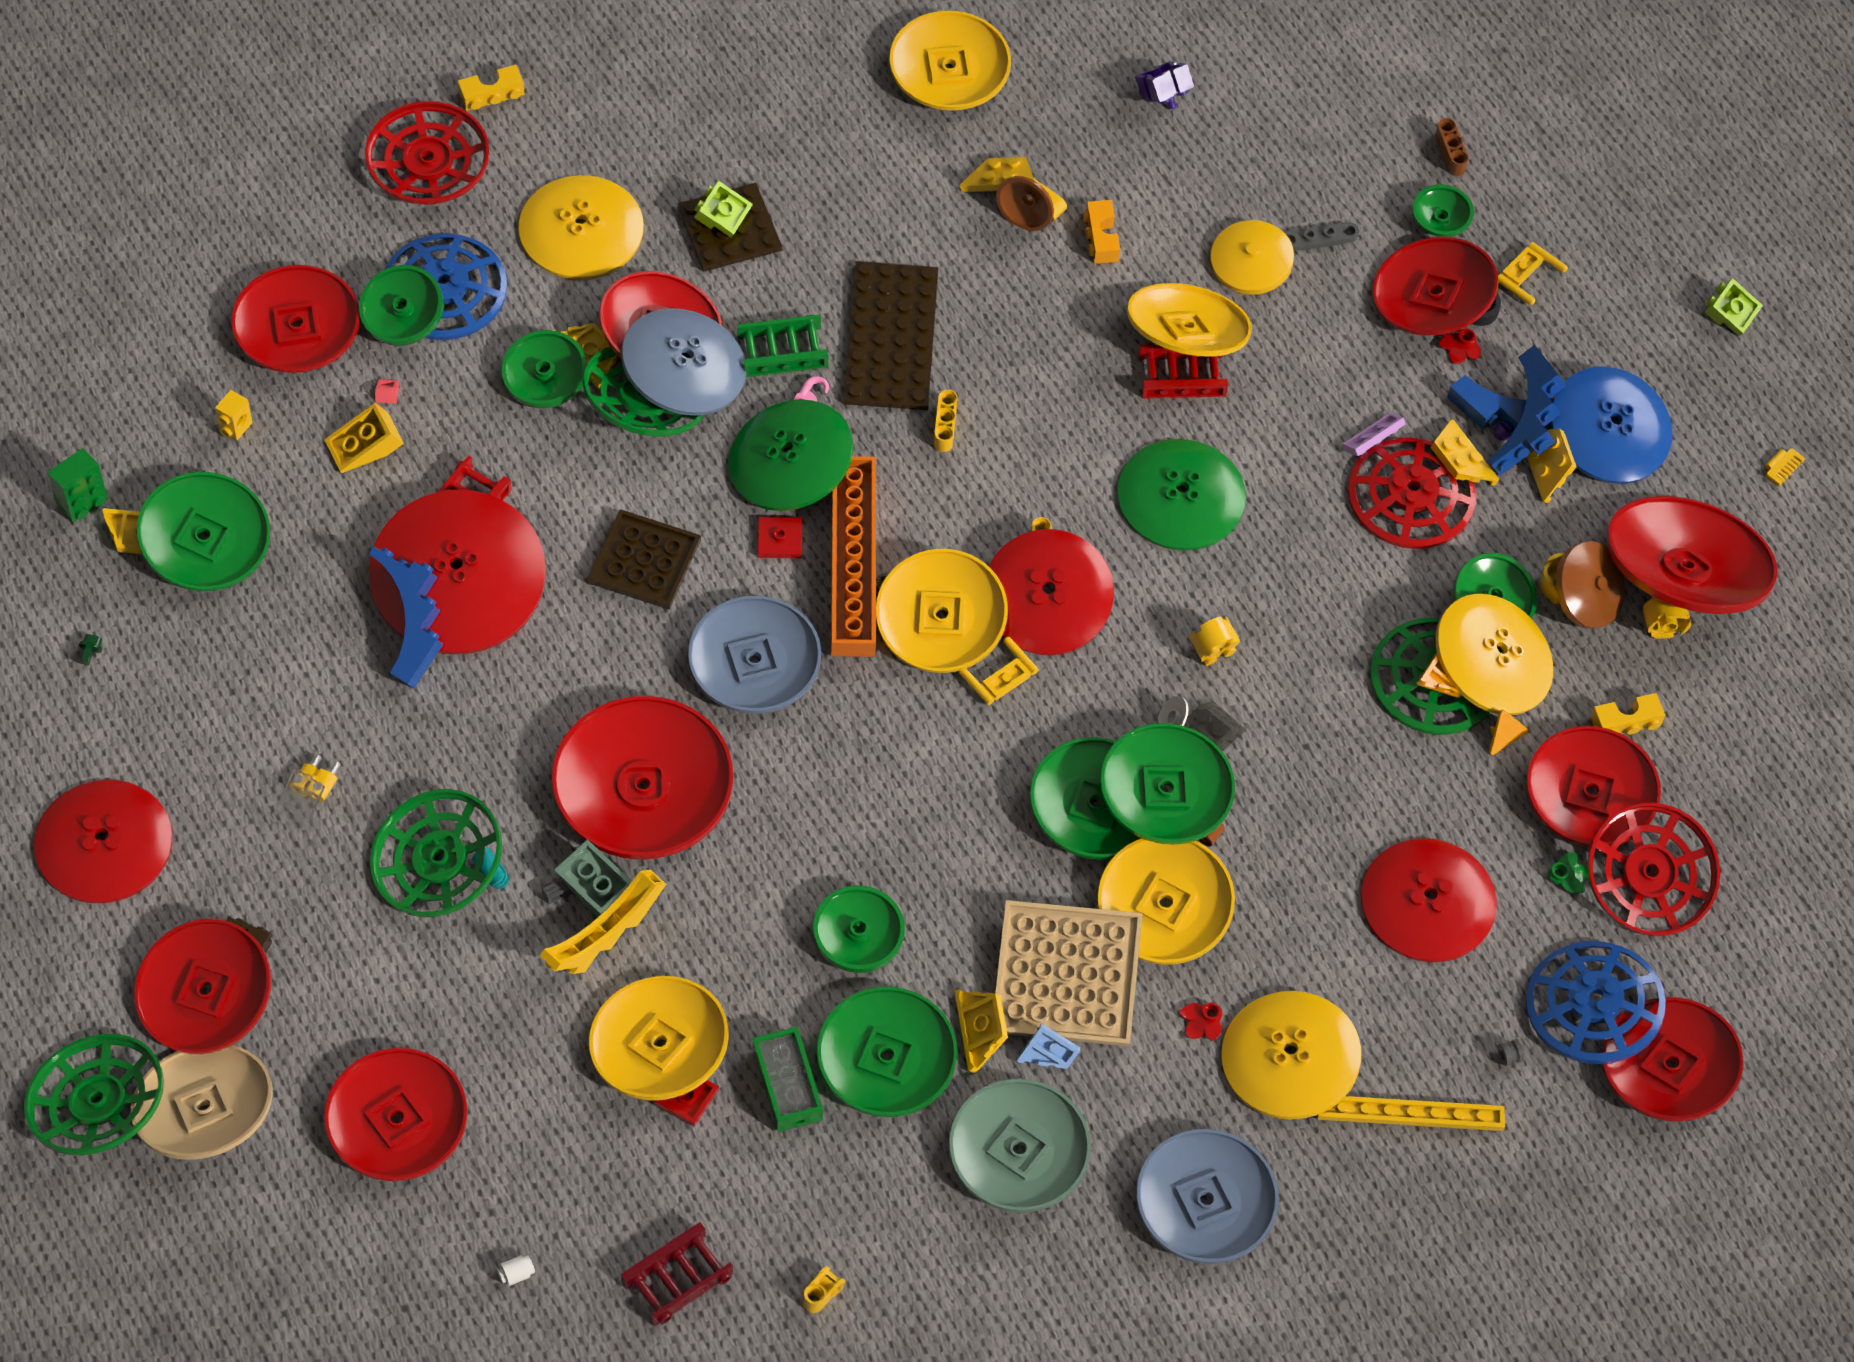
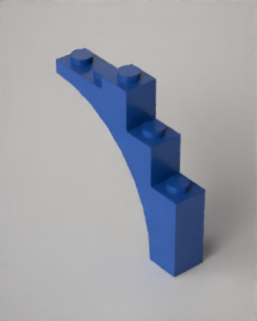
(1485, 406)
(1538, 412)
(419, 641)

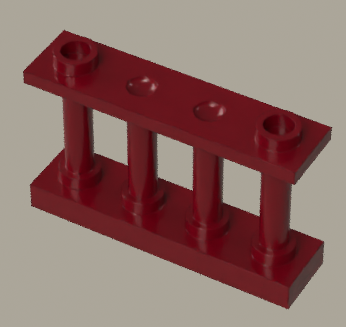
(674, 1251)

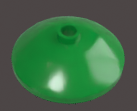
(1445, 203)

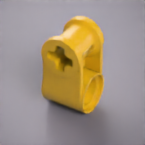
(824, 1286)

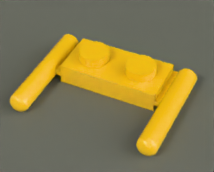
(1523, 267)
(1005, 678)

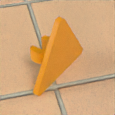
(1505, 732)

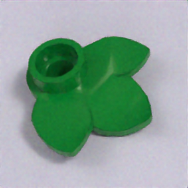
(1573, 873)

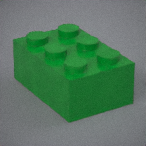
(77, 485)

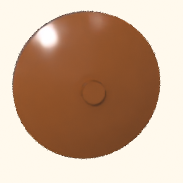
(1589, 585)

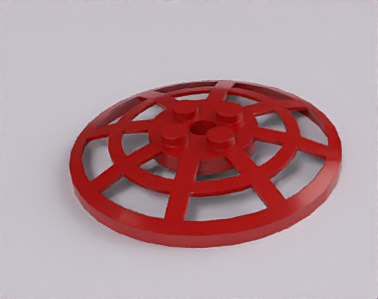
(427, 146)
(1407, 499)
(1664, 864)

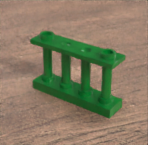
(787, 362)

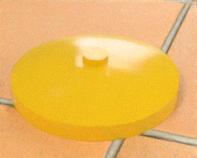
(1252, 257)

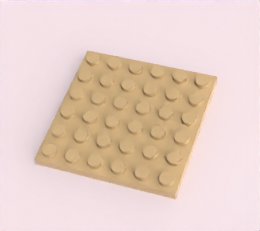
(1069, 971)

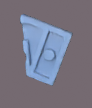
(1048, 1049)

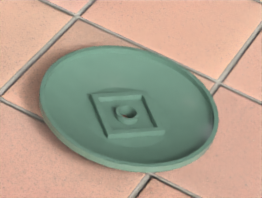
(1023, 1115)

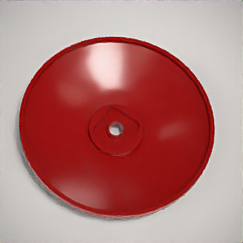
(1691, 554)
(499, 572)
(637, 743)

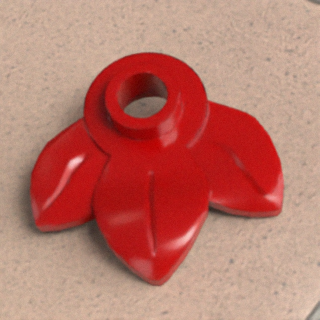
(1461, 348)
(1200, 1023)

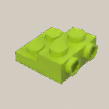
(722, 209)
(1732, 306)

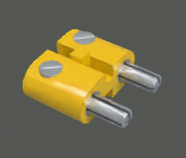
(323, 776)

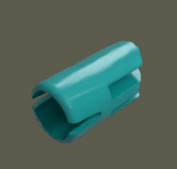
(500, 879)

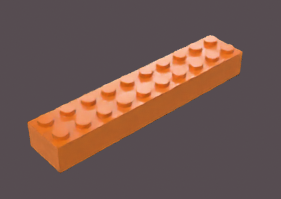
(854, 561)

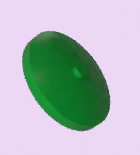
(401, 305)
(544, 369)
(1499, 577)
(858, 929)

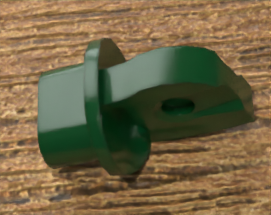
(90, 644)

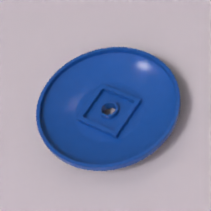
(1599, 446)

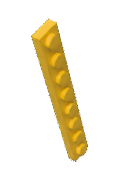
(1417, 1113)

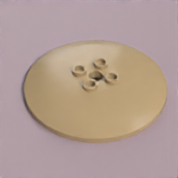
(228, 1081)

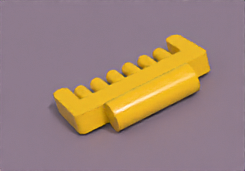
(1779, 463)

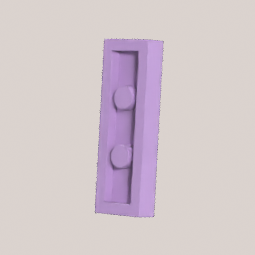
(1374, 434)

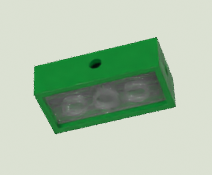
(787, 1079)

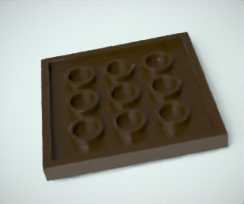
(752, 239)
(644, 559)

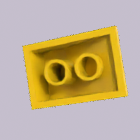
(364, 439)

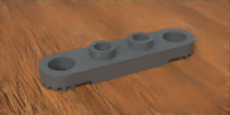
(1322, 236)

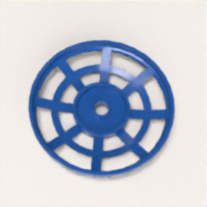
(458, 281)
(1595, 1011)

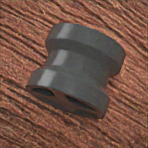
(1510, 1052)

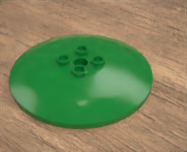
(796, 477)
(206, 504)
(1176, 518)
(1172, 757)
(1062, 798)
(893, 1023)

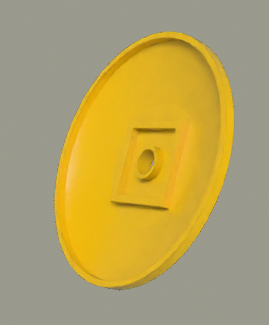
(952, 38)
(576, 249)
(1189, 319)
(938, 582)
(1479, 672)
(1187, 876)
(652, 1011)
(1294, 1083)

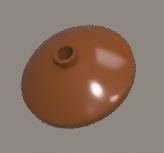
(1025, 203)

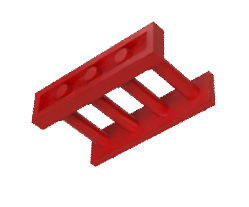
(1180, 388)
(464, 468)

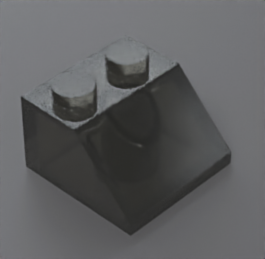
(1215, 724)

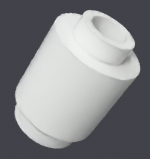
(516, 1270)

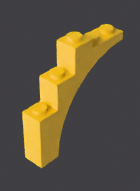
(626, 912)

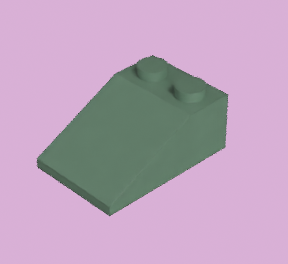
(592, 878)

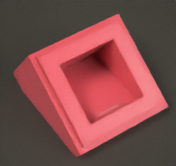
(386, 391)

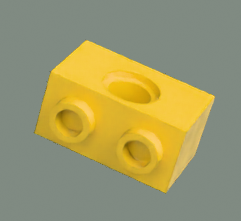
(233, 415)

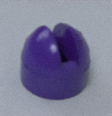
(1500, 433)

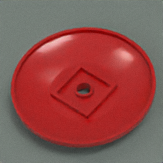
(1445, 264)
(644, 293)
(291, 294)
(1081, 597)
(1593, 759)
(107, 868)
(1422, 926)
(178, 968)
(1706, 1056)
(392, 1084)

